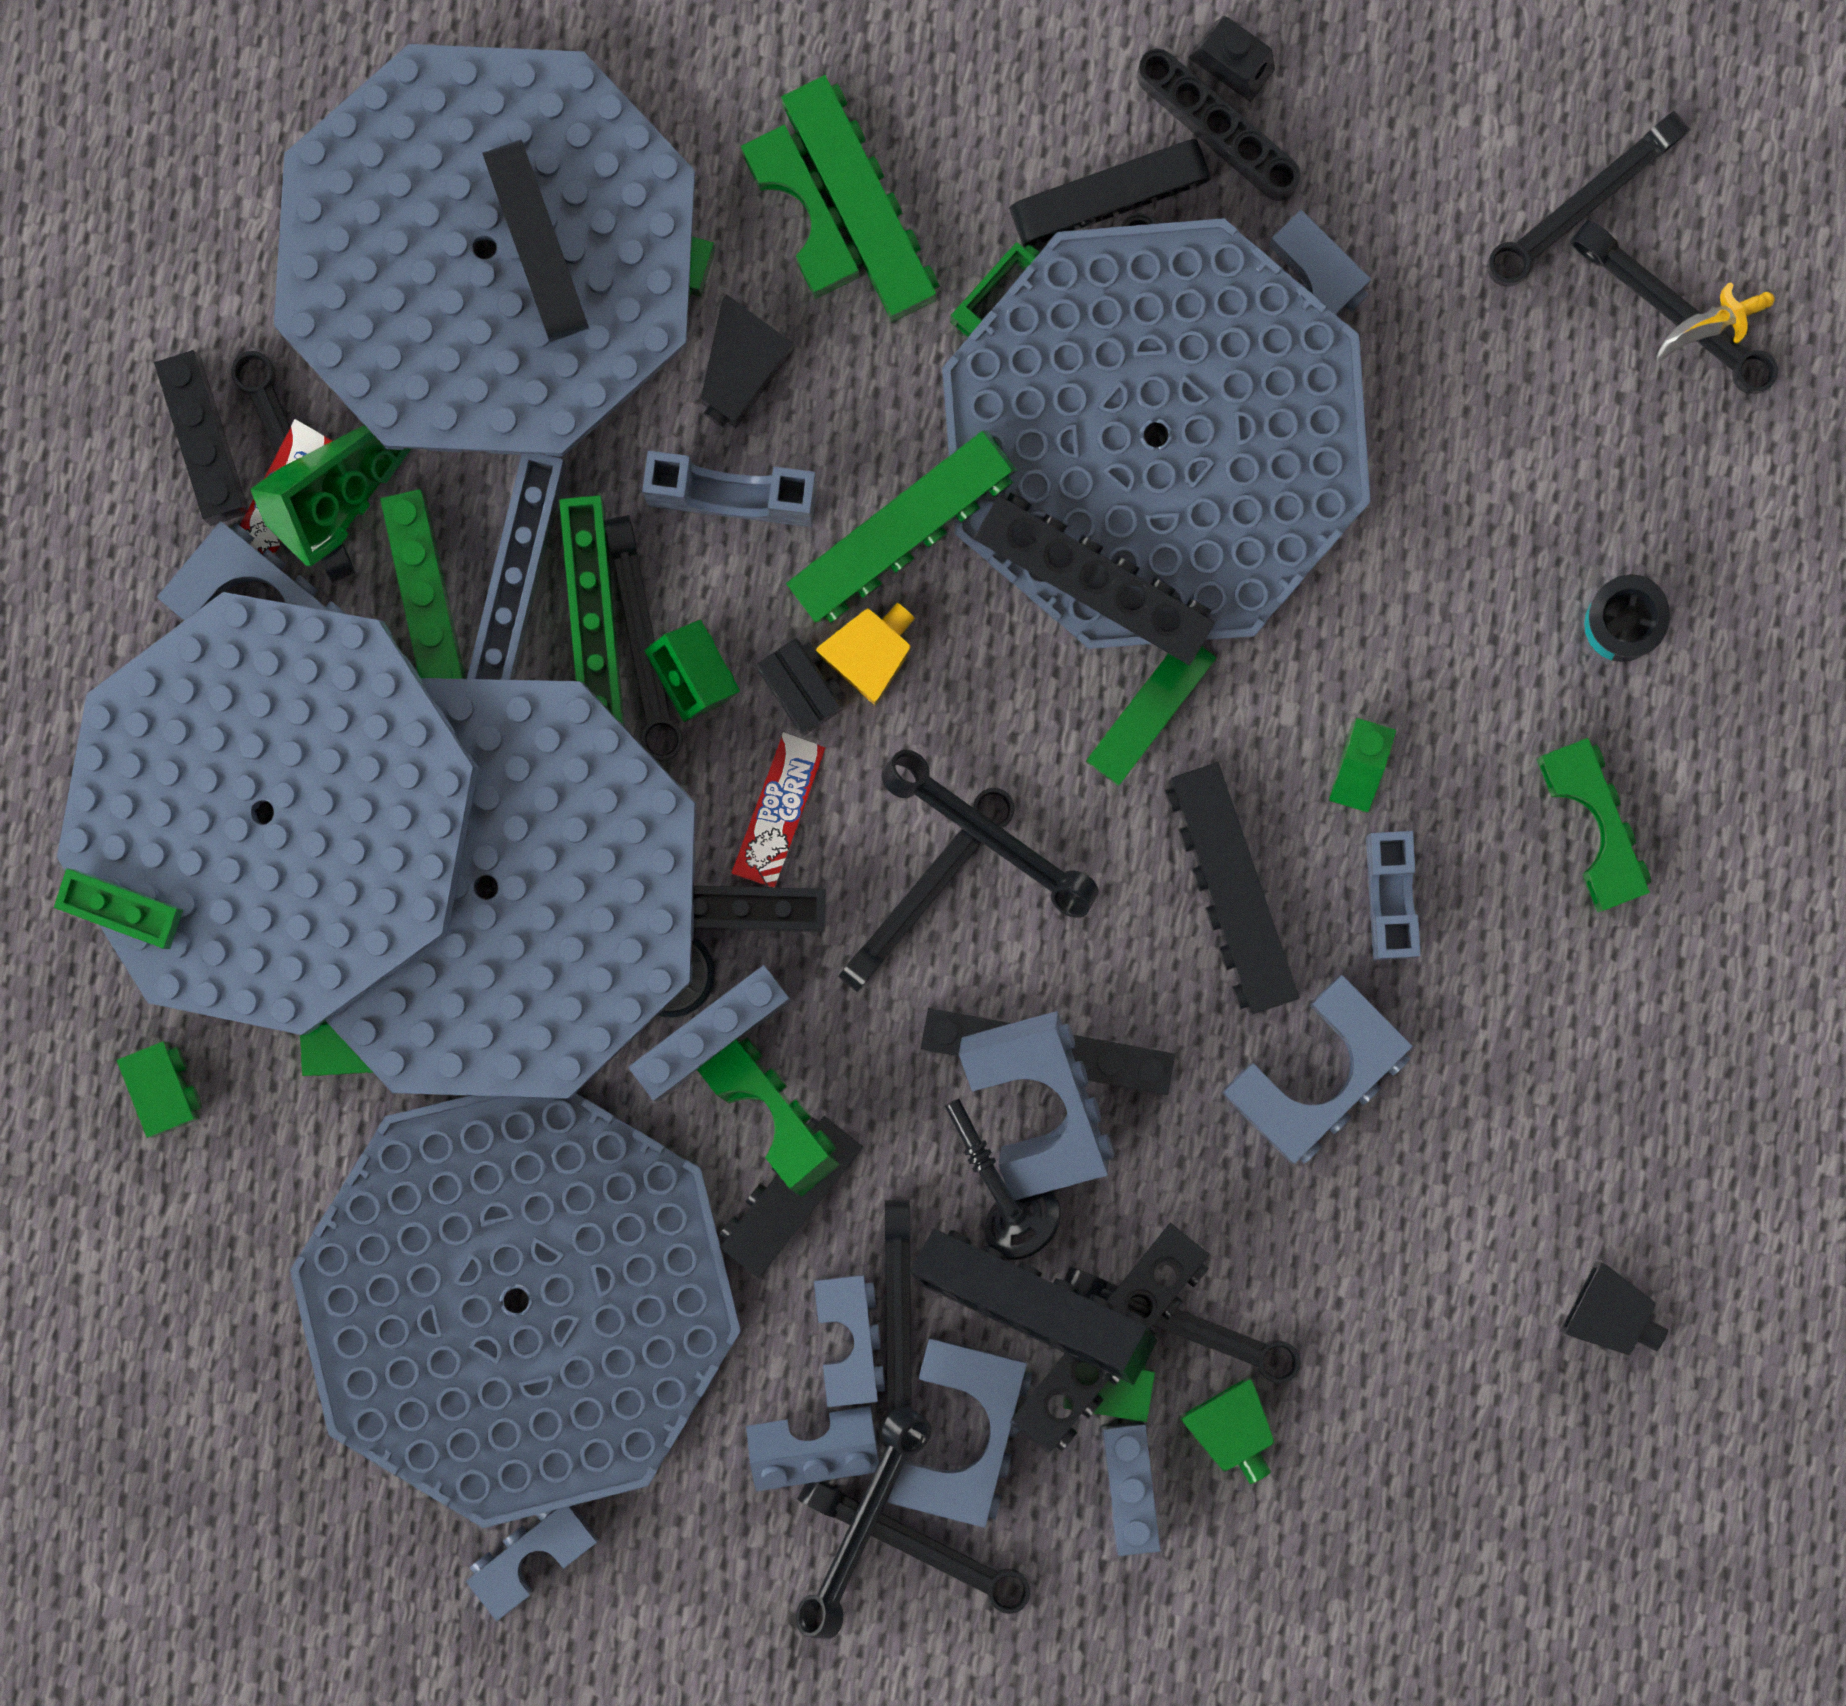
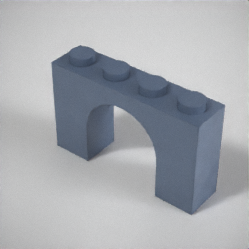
(1320, 264)
(679, 485)
(229, 560)
(708, 1033)
(1373, 1051)
(1041, 1052)
(968, 1491)

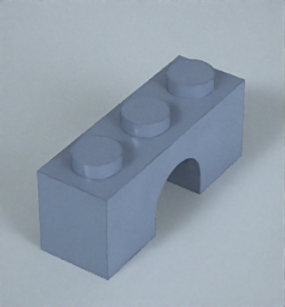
(1391, 895)
(855, 1377)
(842, 1452)
(1131, 1488)
(500, 1579)

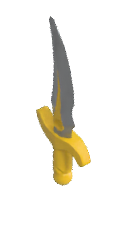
(1715, 320)

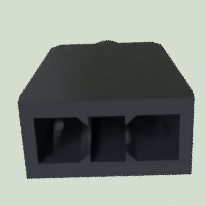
(1234, 57)
(1613, 1313)

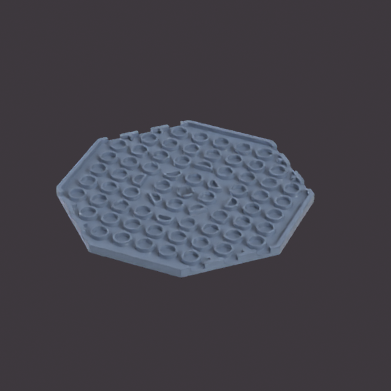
(385, 230)
(1219, 350)
(363, 792)
(585, 915)
(494, 1403)

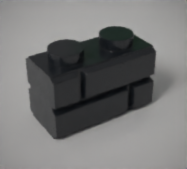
(800, 685)

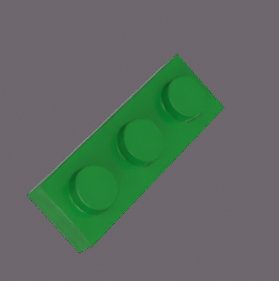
(118, 908)

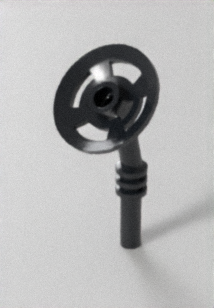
(1012, 1211)

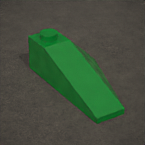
(323, 491)

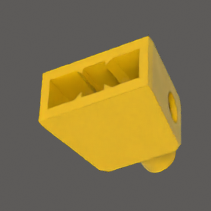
(869, 650)

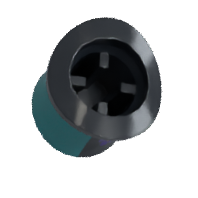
(1627, 618)

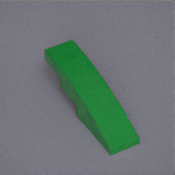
(1147, 715)

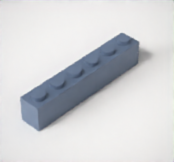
(517, 567)

